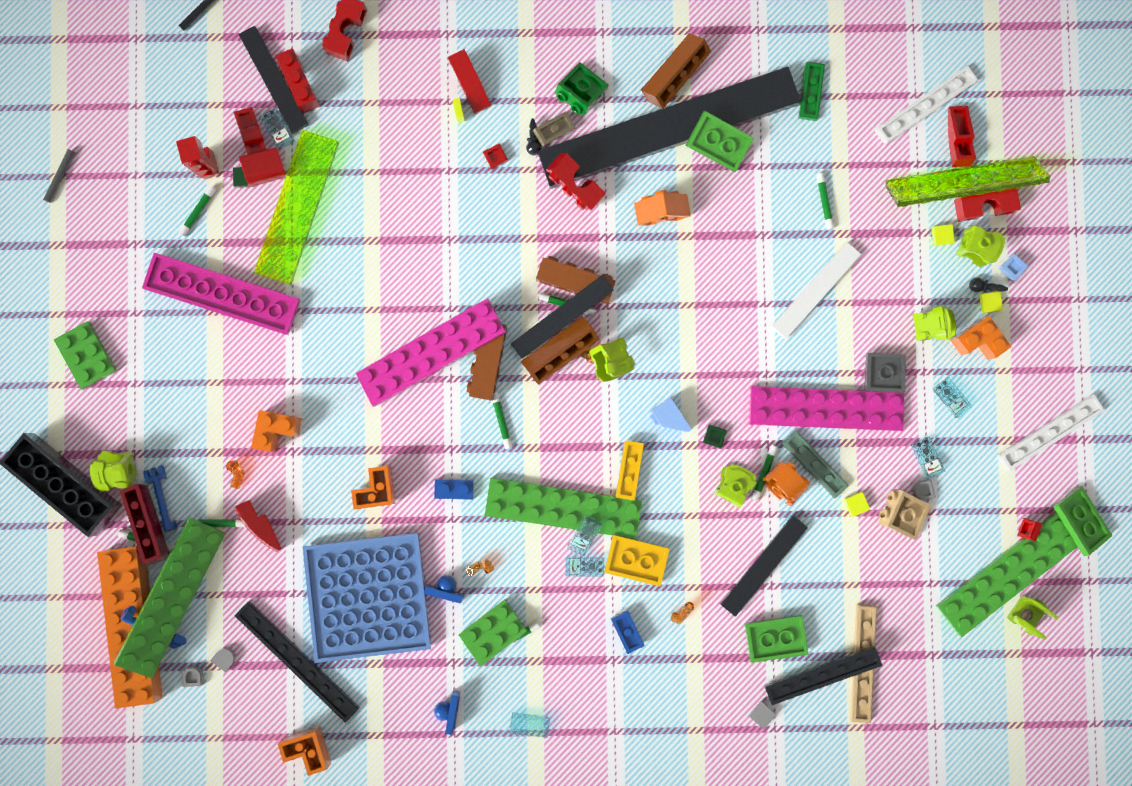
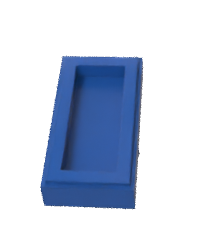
(445, 590)
(448, 711)

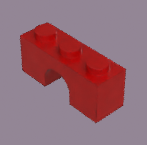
(347, 13)
(297, 80)
(197, 158)
(563, 171)
(1003, 203)

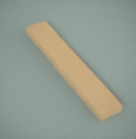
(863, 683)

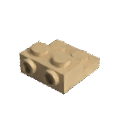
(904, 513)

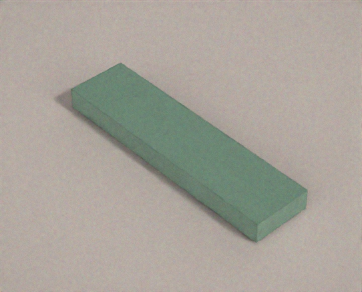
(815, 464)

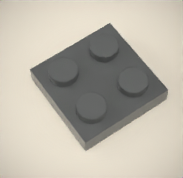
(885, 372)

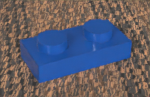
(454, 489)
(627, 632)

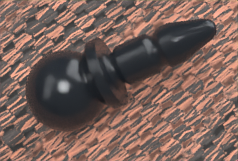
(533, 144)
(978, 284)

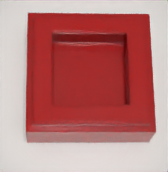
(495, 156)
(1029, 529)

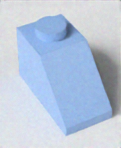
(669, 416)

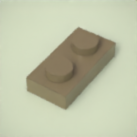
(554, 129)

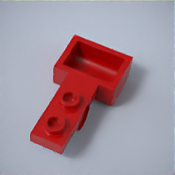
(259, 164)

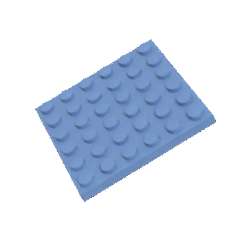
(366, 597)

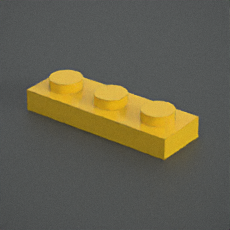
(629, 470)

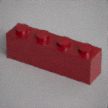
(145, 524)

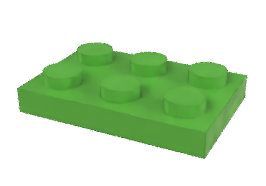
(719, 141)
(85, 355)
(1082, 521)
(492, 633)
(776, 638)

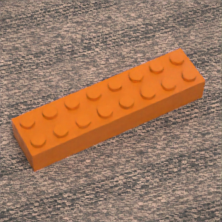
(125, 585)

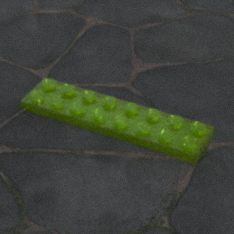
(967, 181)
(296, 207)

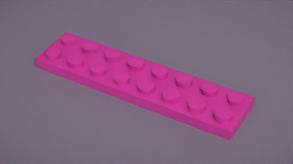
(221, 293)
(431, 352)
(826, 408)

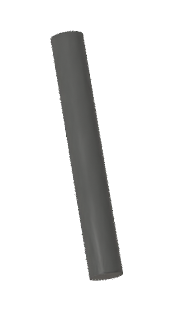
(59, 175)

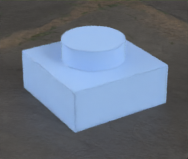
(1013, 267)

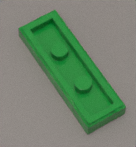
(811, 91)

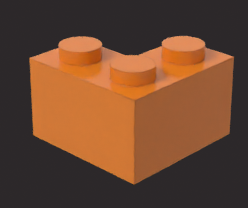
(662, 207)
(983, 335)
(270, 426)
(380, 491)
(309, 746)

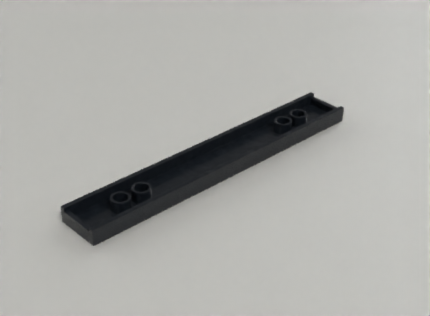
(674, 124)

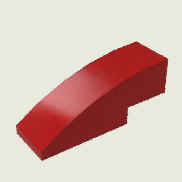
(469, 81)
(960, 136)
(257, 526)

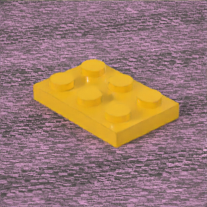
(636, 560)

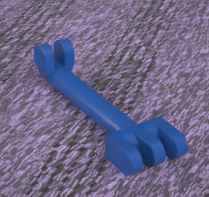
(155, 479)
(127, 616)

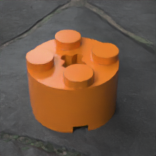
(786, 482)

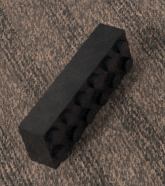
(60, 484)

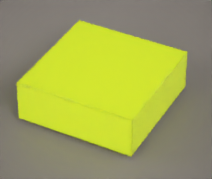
(458, 110)
(943, 235)
(991, 302)
(856, 504)

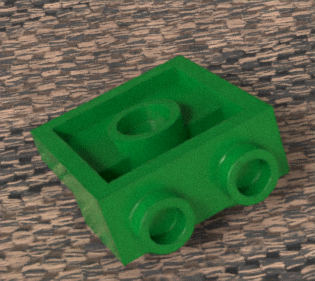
(580, 89)

